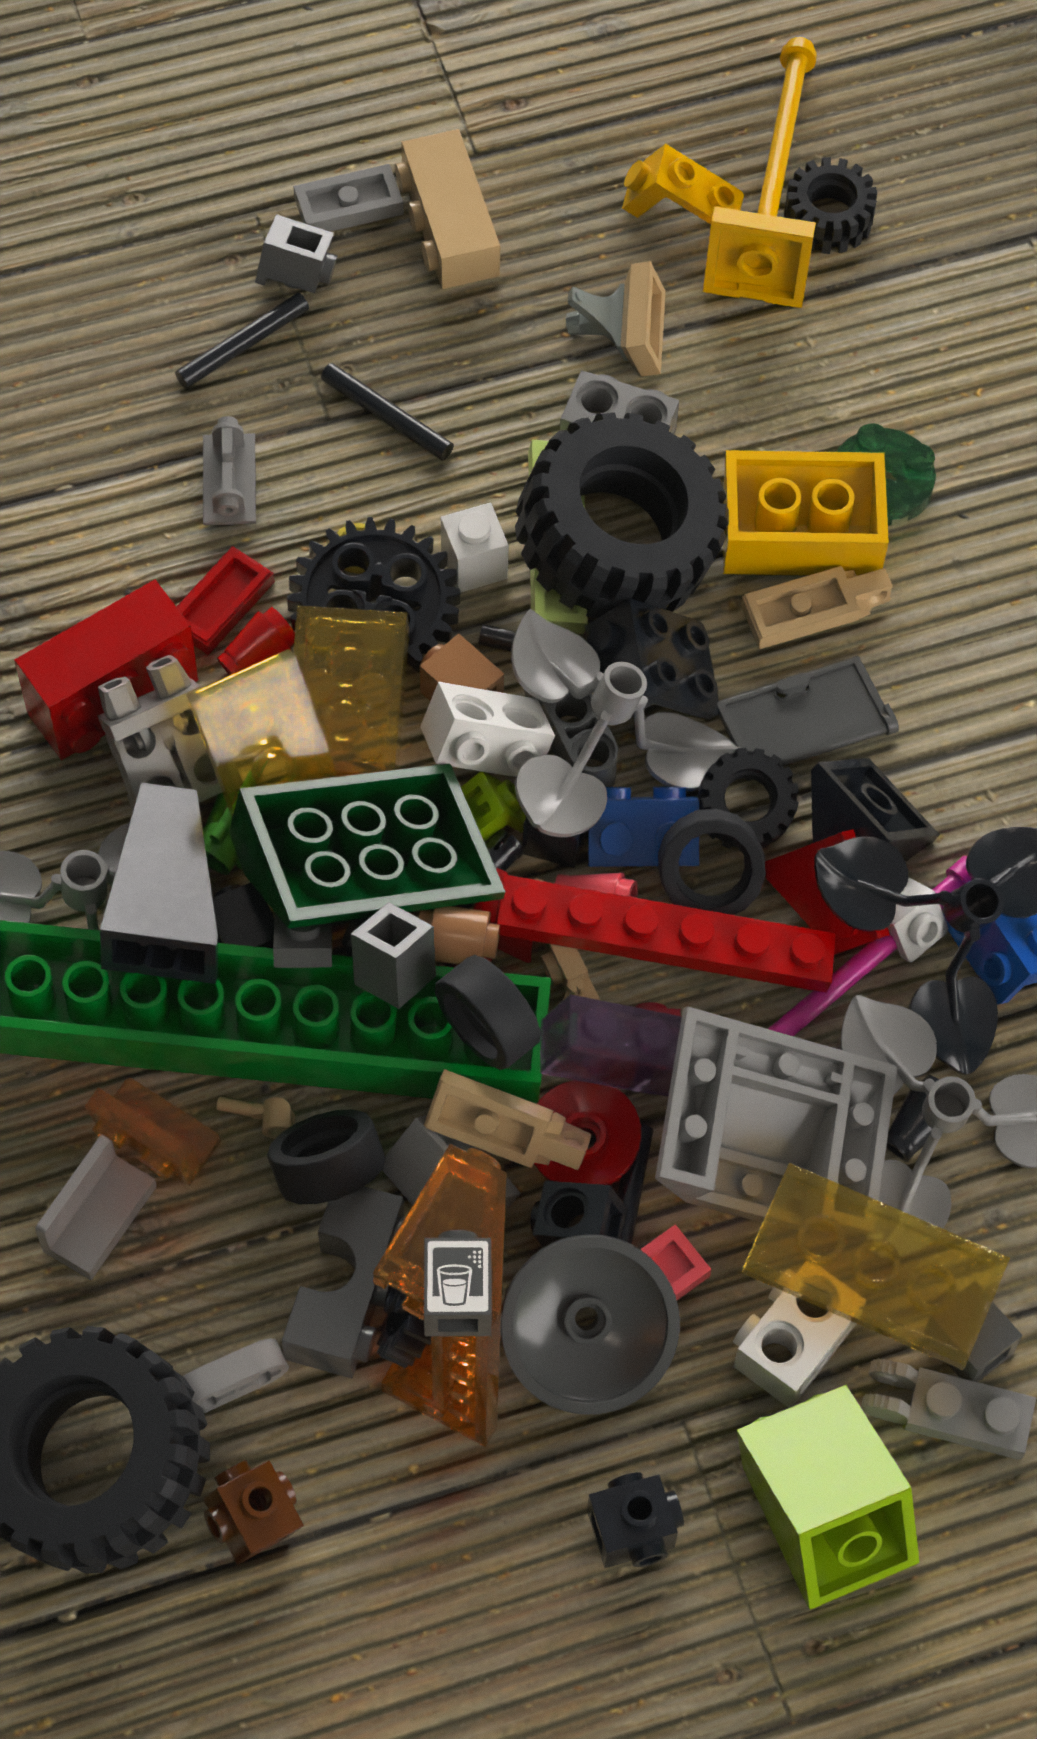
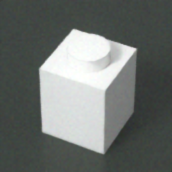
(475, 546)

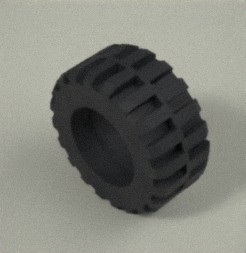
(643, 466)
(159, 1469)

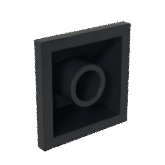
(863, 799)

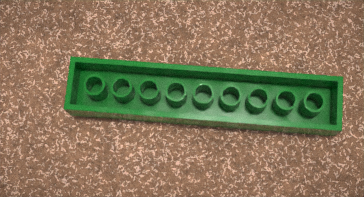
(249, 1025)

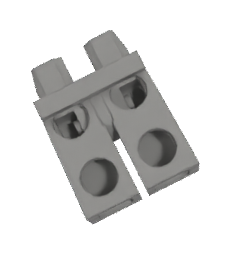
(152, 727)

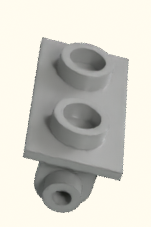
(229, 475)

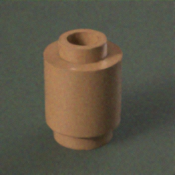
(461, 933)

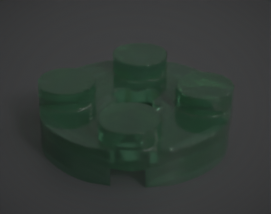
(906, 460)

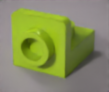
(493, 804)

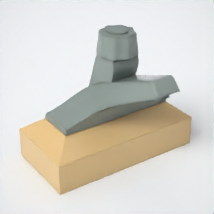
(627, 317)

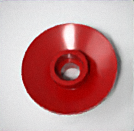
(606, 1116)

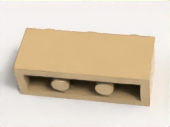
(448, 209)

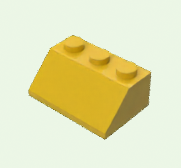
(804, 512)

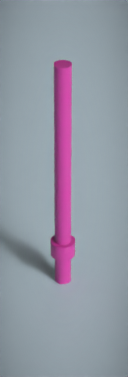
(857, 966)

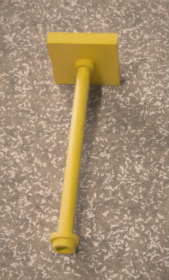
(758, 251)

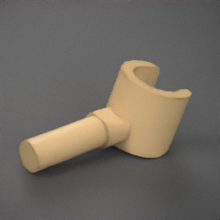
(275, 1113)

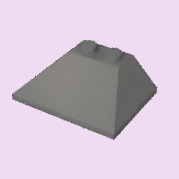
(761, 1099)

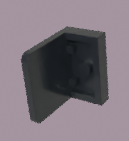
(666, 648)

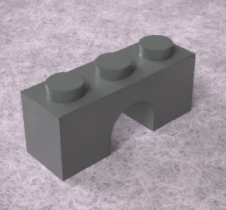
(334, 1326)

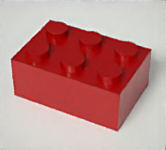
(118, 641)

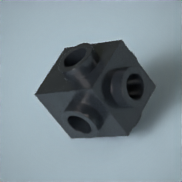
(614, 1523)

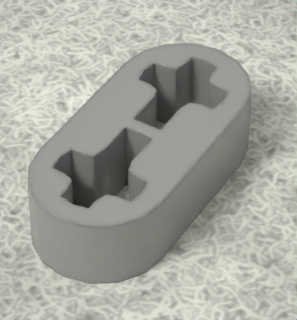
(237, 1374)

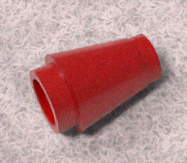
(259, 640)

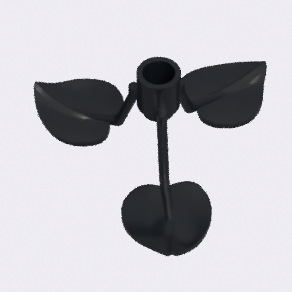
(864, 884)

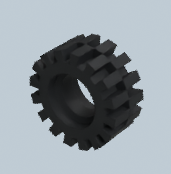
(838, 184)

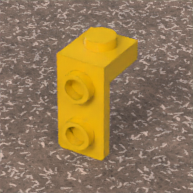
(681, 180)

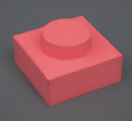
(678, 1261)

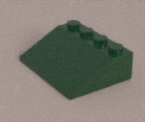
(362, 841)

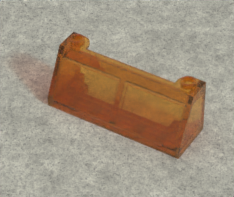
(456, 1374)

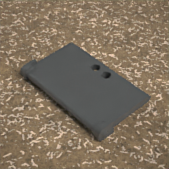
(831, 714)

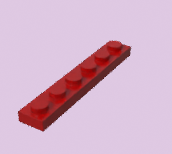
(666, 933)

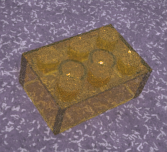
(356, 682)

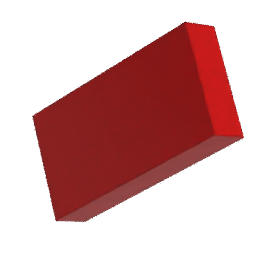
(224, 597)

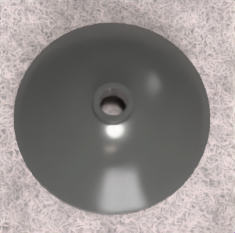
(596, 1364)

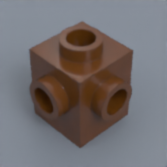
(251, 1509)

